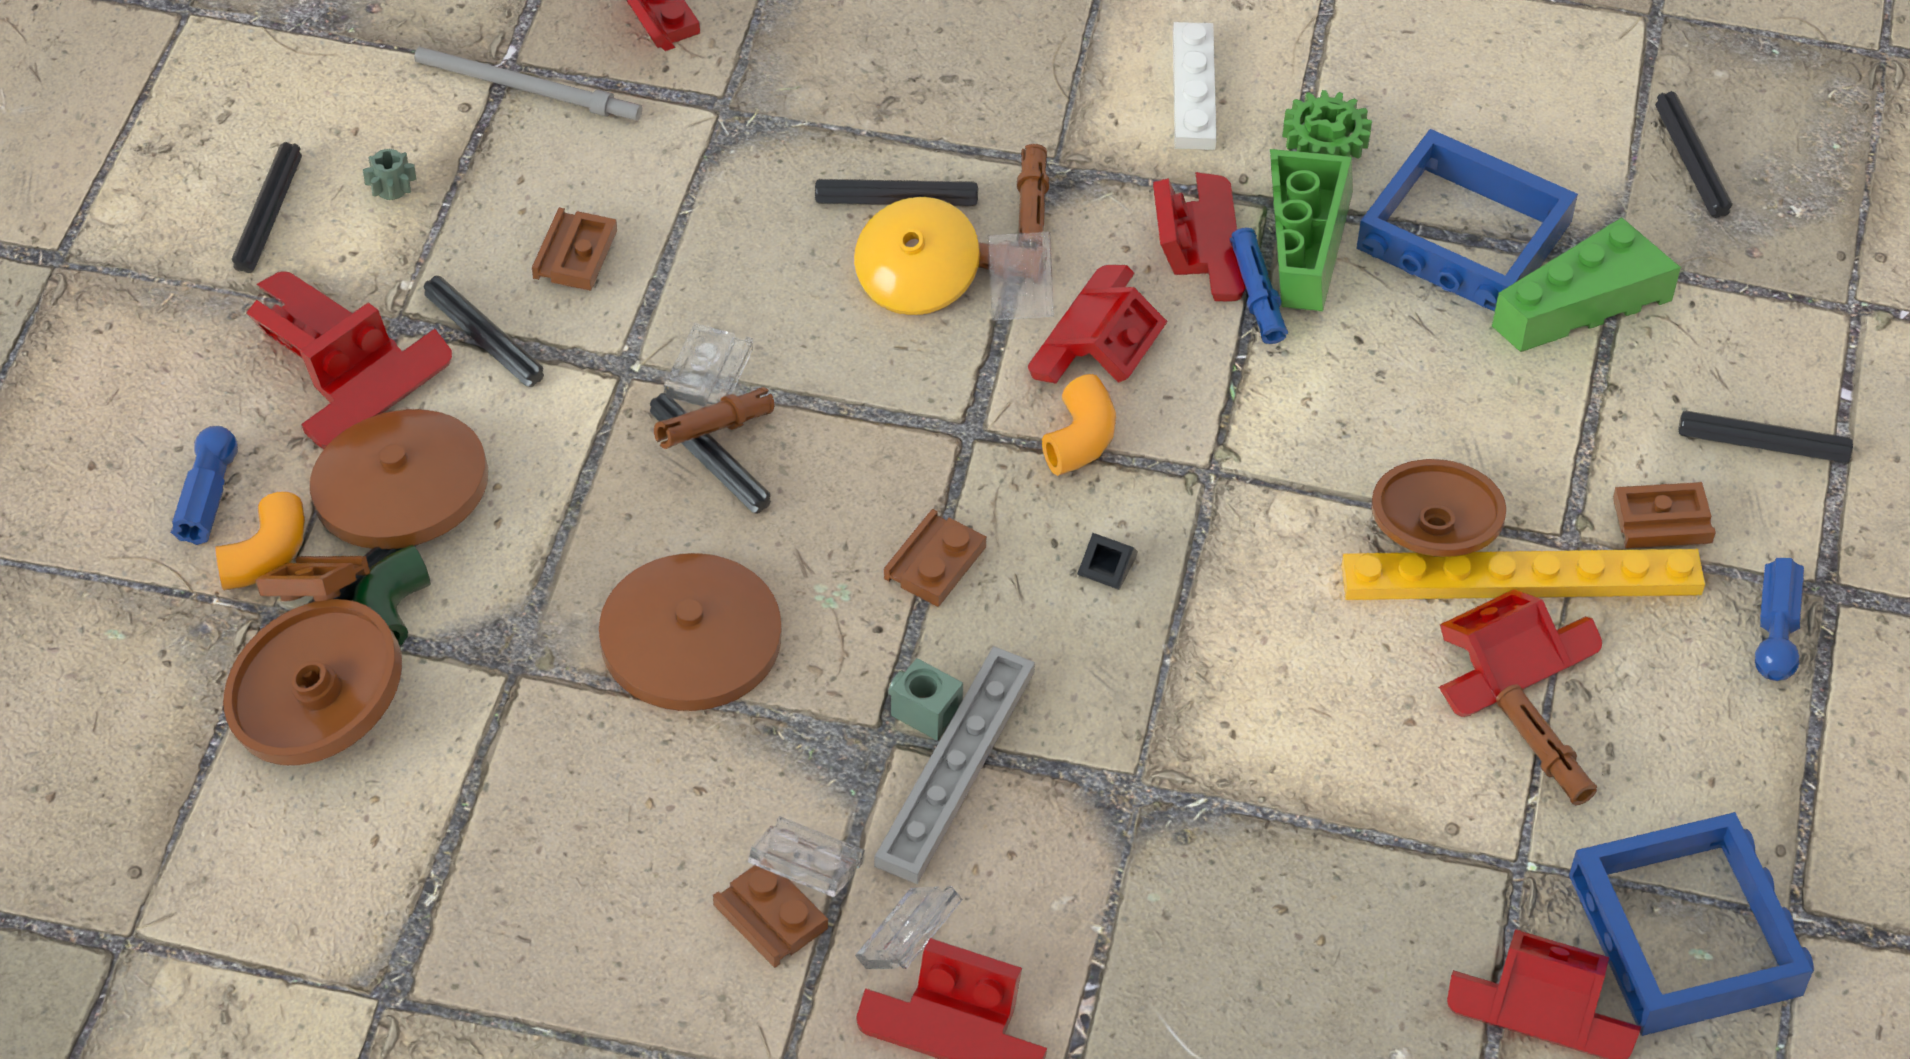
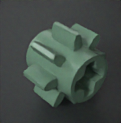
(389, 174)

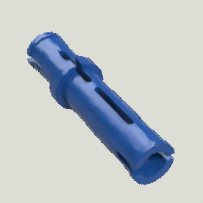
(1262, 299)

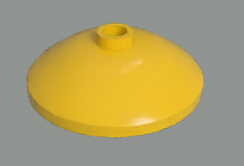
(920, 276)

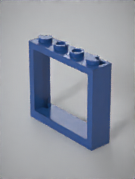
(1486, 177)
(1629, 966)

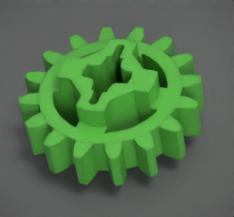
(1327, 126)

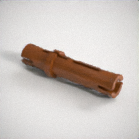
(1032, 185)
(727, 413)
(1556, 758)

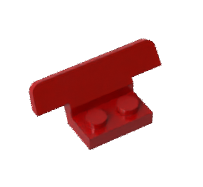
(666, 20)
(1199, 232)
(301, 318)
(1103, 320)
(365, 371)
(1512, 644)
(1547, 995)
(955, 1010)

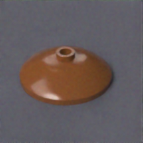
(1438, 507)

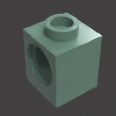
(925, 714)

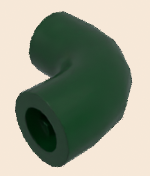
(390, 583)

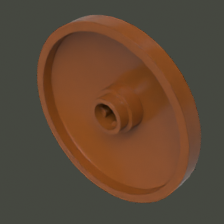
(399, 479)
(690, 632)
(312, 682)

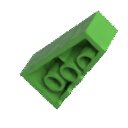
(1310, 216)
(1583, 286)

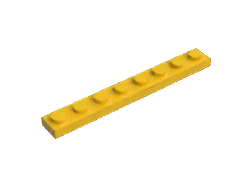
(1531, 572)

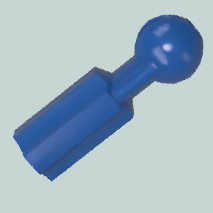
(203, 486)
(1780, 616)

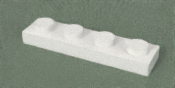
(1194, 86)

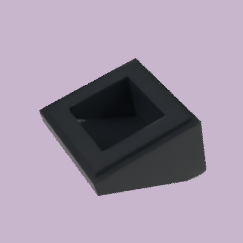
(1107, 561)

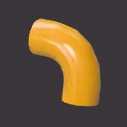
(1089, 432)
(271, 547)

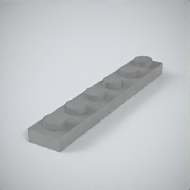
(954, 765)

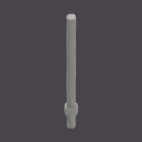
(599, 101)

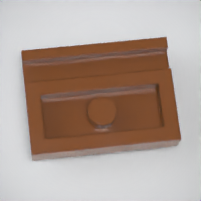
(574, 249)
(1664, 515)
(935, 558)
(313, 577)
(770, 913)

